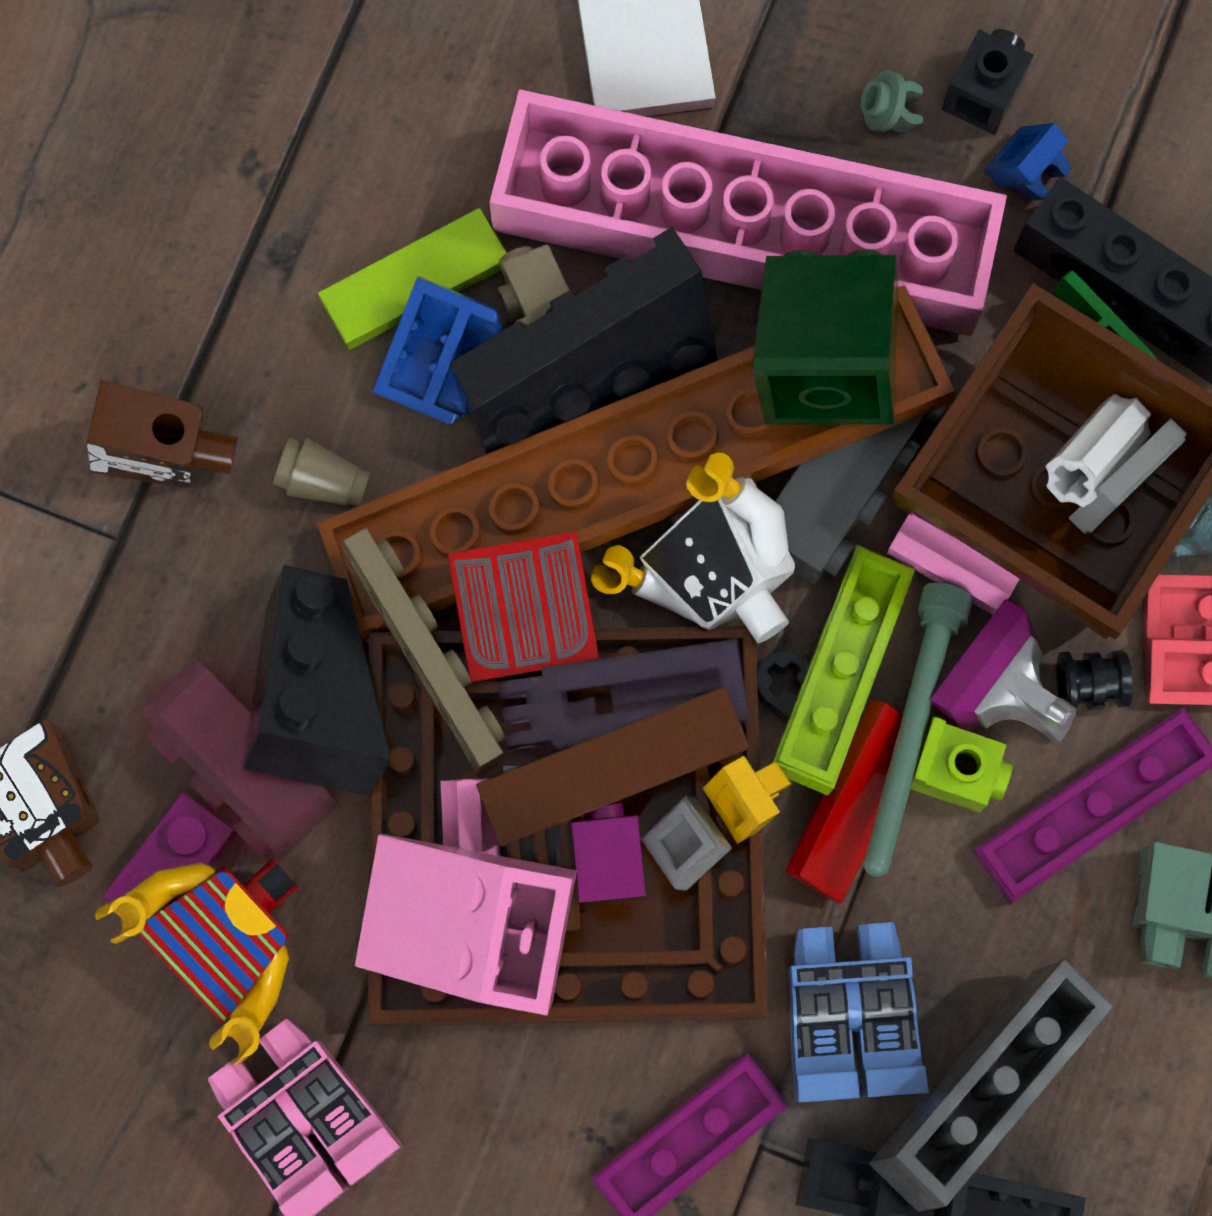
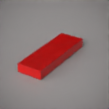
(844, 820)

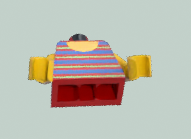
(215, 940)

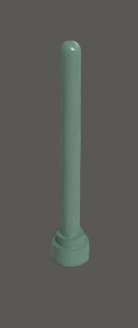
(942, 611)

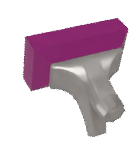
(1002, 680)

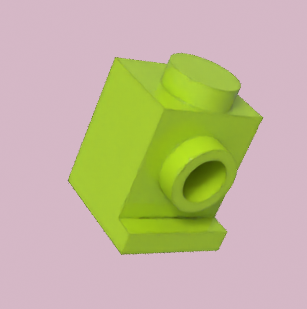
(939, 777)

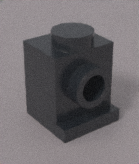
(988, 79)

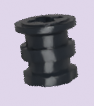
(1095, 679)

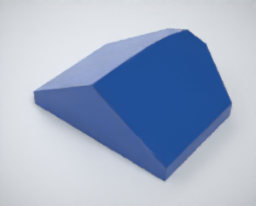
(432, 334)

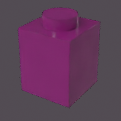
(608, 855)

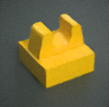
(746, 796)

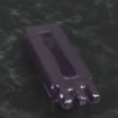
(638, 688)

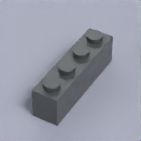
(840, 489)
(990, 1086)

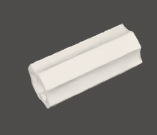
(1098, 449)

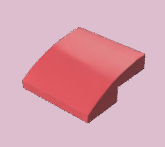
(1178, 639)

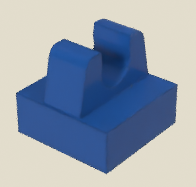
(1026, 158)

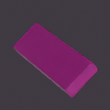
(690, 1140)

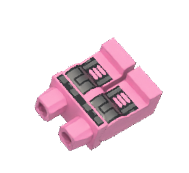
(281, 1113)

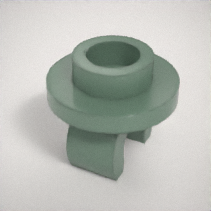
(885, 101)

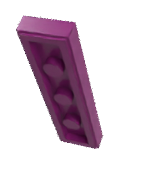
(1095, 806)

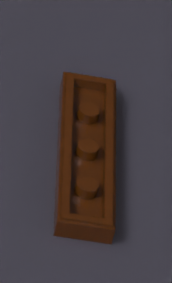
(612, 766)

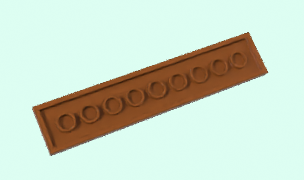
(611, 469)

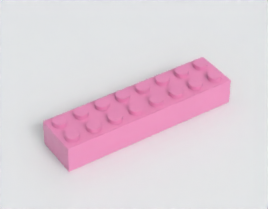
(622, 178)

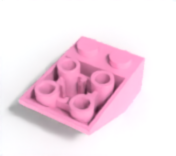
(466, 922)

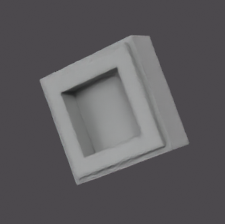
(686, 843)

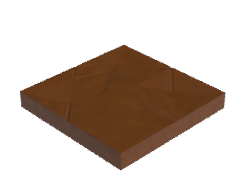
(635, 956)

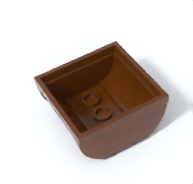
(1024, 401)

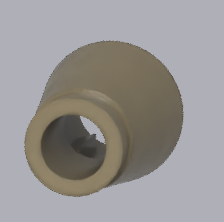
(319, 474)

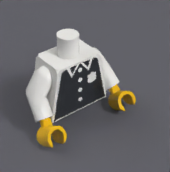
(715, 559)

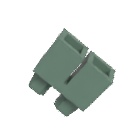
(1174, 904)

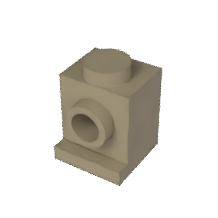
(529, 283)

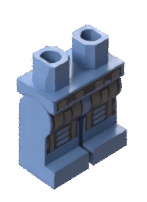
(847, 997)

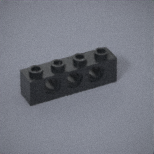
(1127, 269)

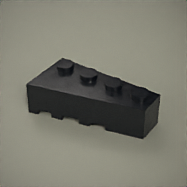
(590, 348)

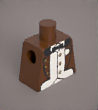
(129, 433)
(44, 804)

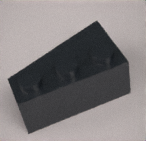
(314, 690)

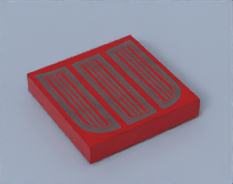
(523, 606)

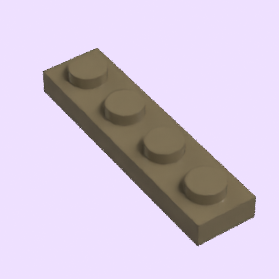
(411, 625)

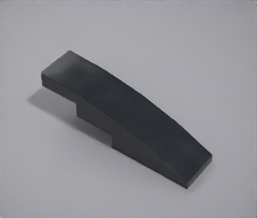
(844, 1183)

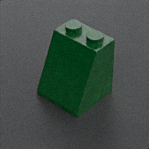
(827, 338)

